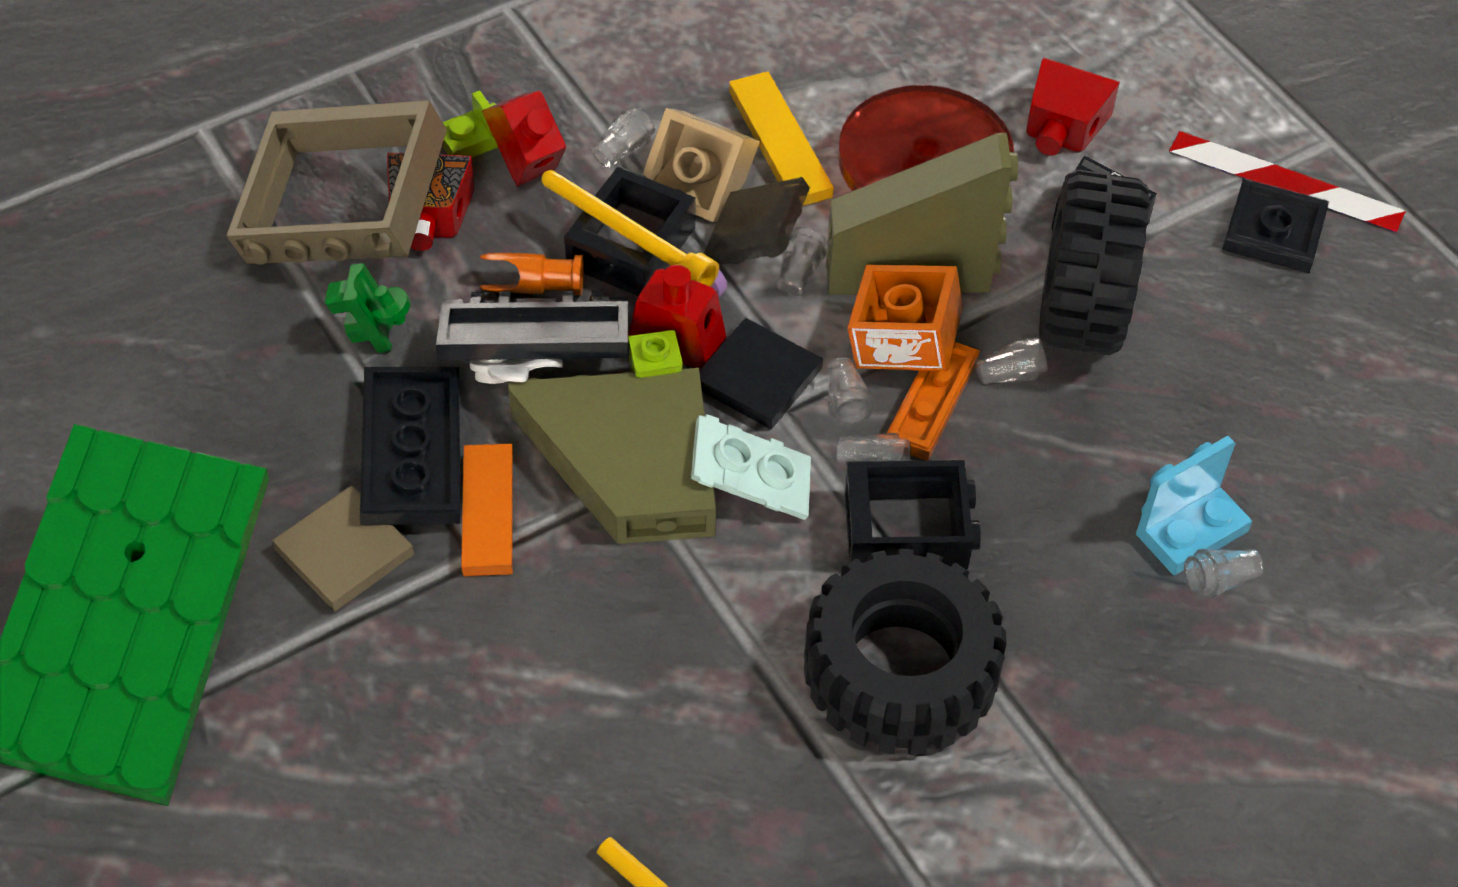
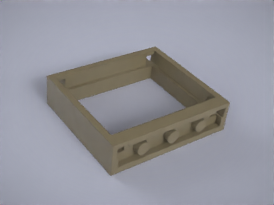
(333, 130)

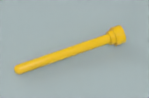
(702, 267)

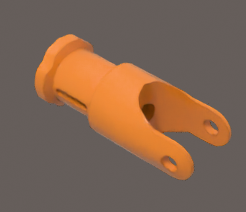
(540, 273)

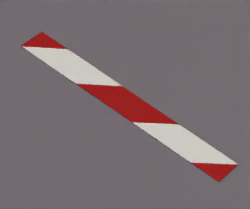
(1277, 176)

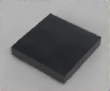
(1276, 225)
(759, 373)

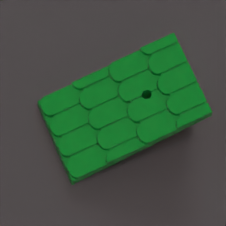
(123, 611)

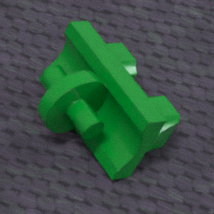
(369, 307)

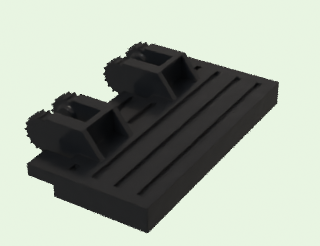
(533, 328)

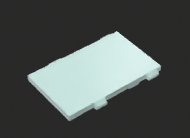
(751, 467)

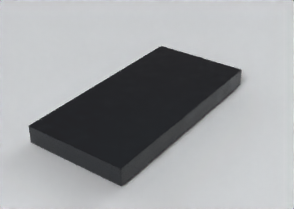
(410, 446)

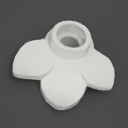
(509, 369)

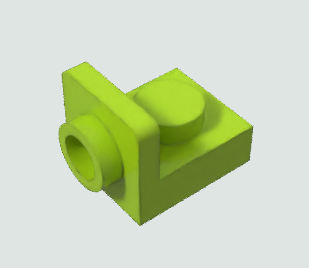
(469, 132)
(654, 354)

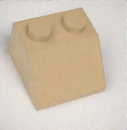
(700, 160)

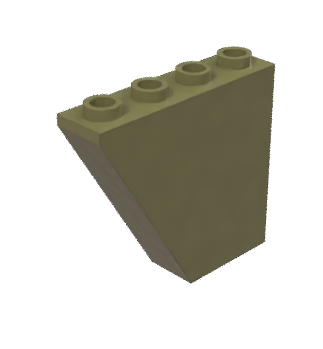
(927, 216)
(623, 449)

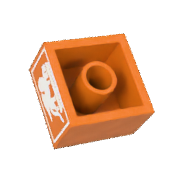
(906, 317)

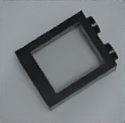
(631, 267)
(911, 481)

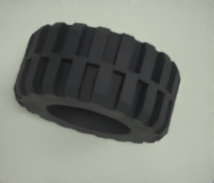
(1094, 262)
(913, 595)

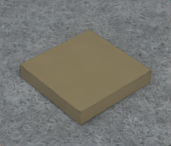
(338, 553)

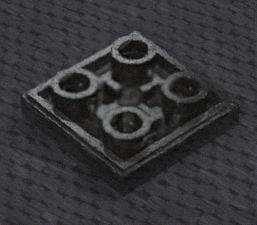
(757, 222)

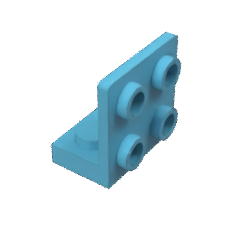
(1189, 507)

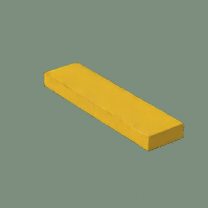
(779, 134)

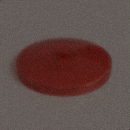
(910, 128)

